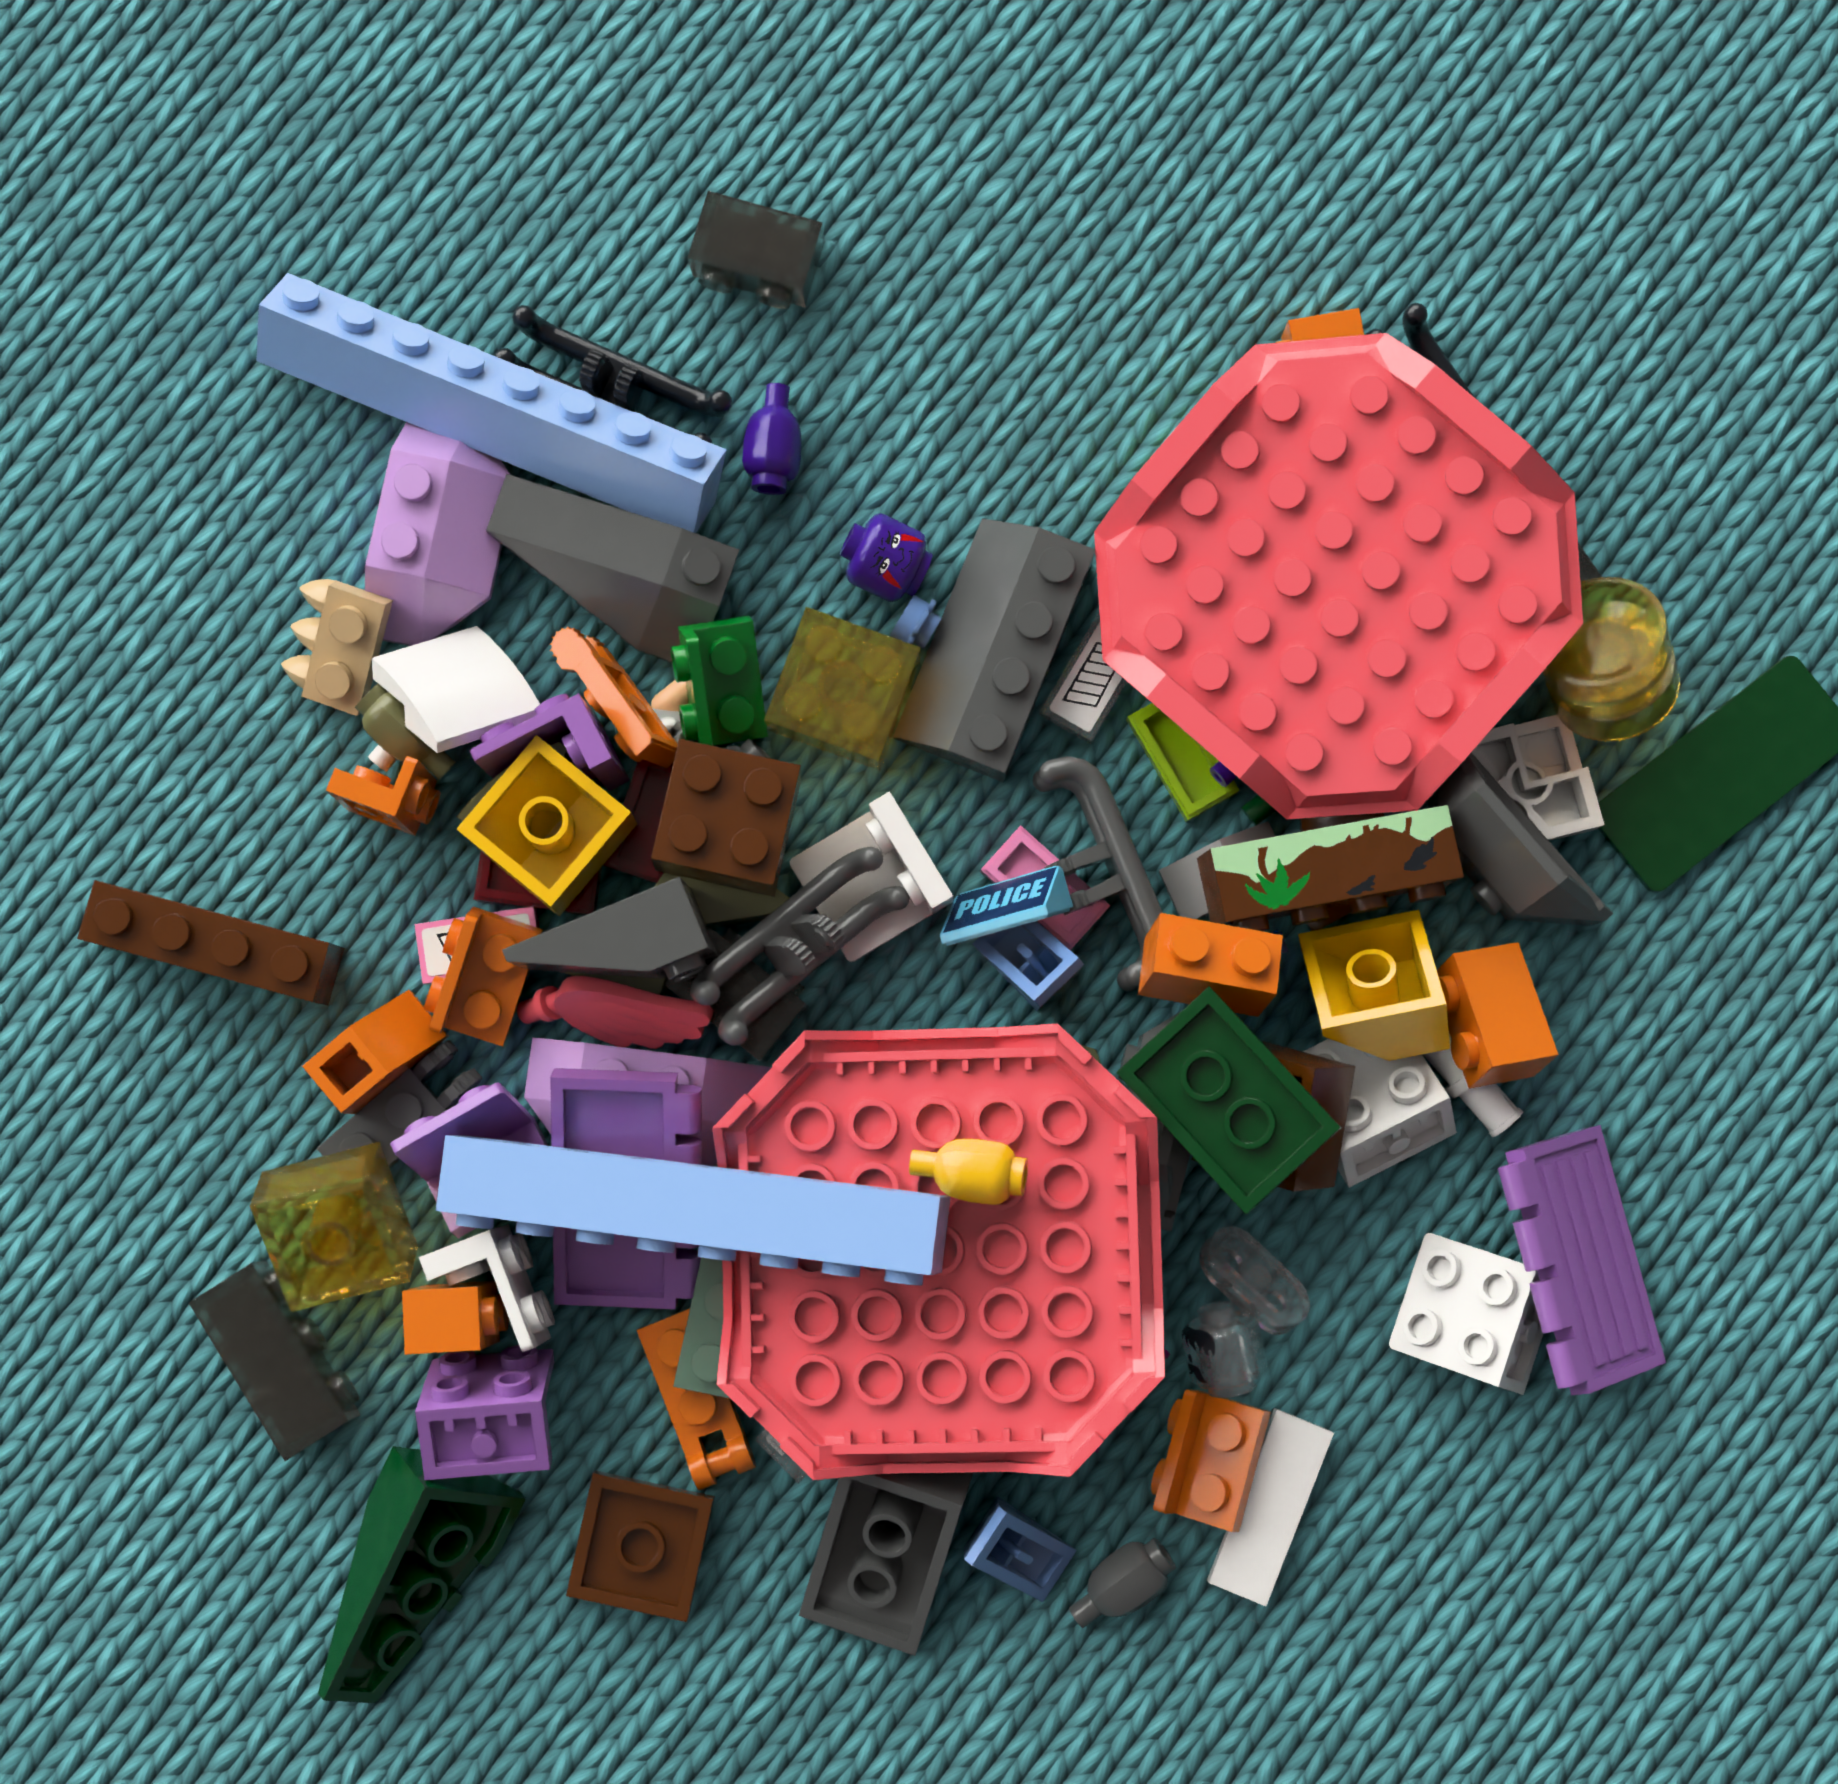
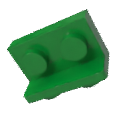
(721, 682)

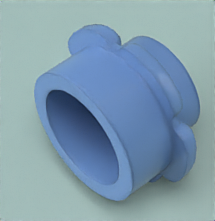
(916, 622)

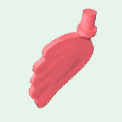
(617, 1012)

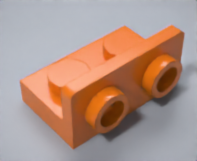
(398, 805)
(480, 985)
(1209, 1459)

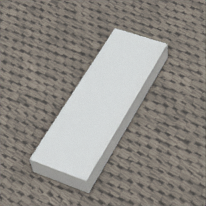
(1280, 1489)

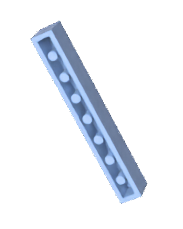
(488, 404)
(694, 1205)

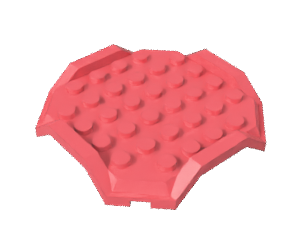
(1338, 574)
(1041, 1301)

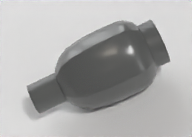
(1125, 1582)

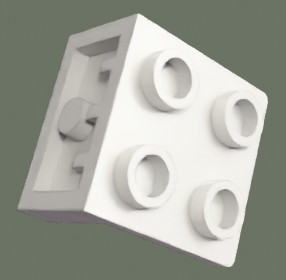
(903, 865)
(1391, 1110)
(507, 1259)
(1470, 1314)

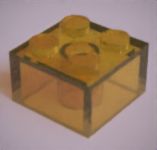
(843, 688)
(334, 1227)

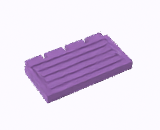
(630, 1117)
(1584, 1261)

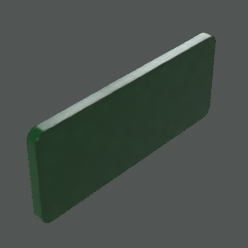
(1721, 774)

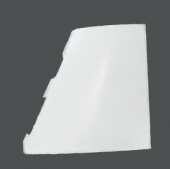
(1543, 775)

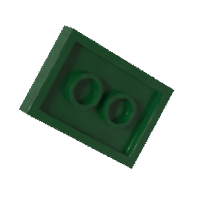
(1228, 1100)

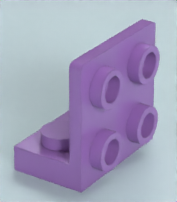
(555, 721)
(480, 1112)
(485, 1413)

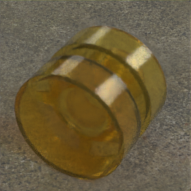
(1618, 667)

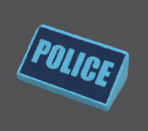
(1007, 905)

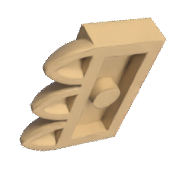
(340, 643)

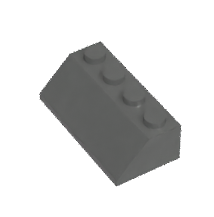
(994, 646)

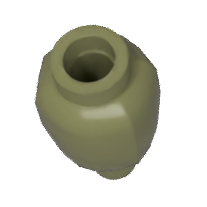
(385, 724)

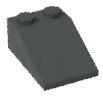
(641, 936)
(884, 1554)

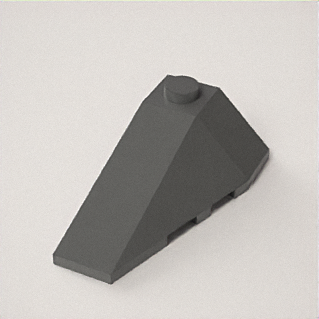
(615, 563)

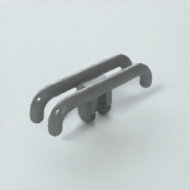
(1112, 847)
(795, 941)

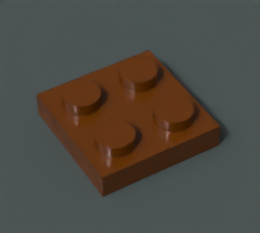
(640, 1546)

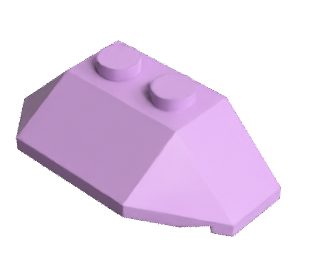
(432, 535)
(720, 1080)

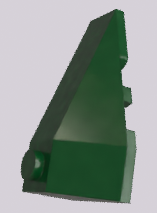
(408, 1565)

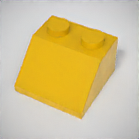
(548, 825)
(1377, 986)

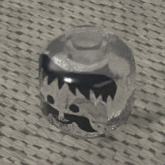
(1224, 1350)

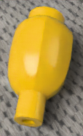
(973, 1170)

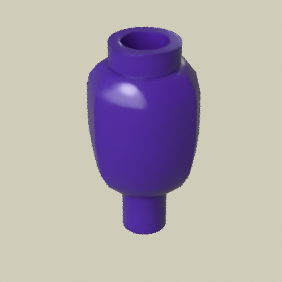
(772, 443)

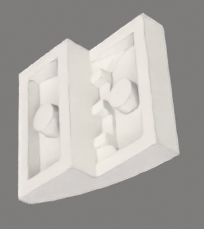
(455, 687)

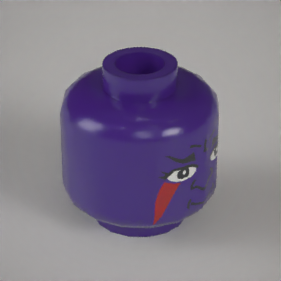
(886, 557)

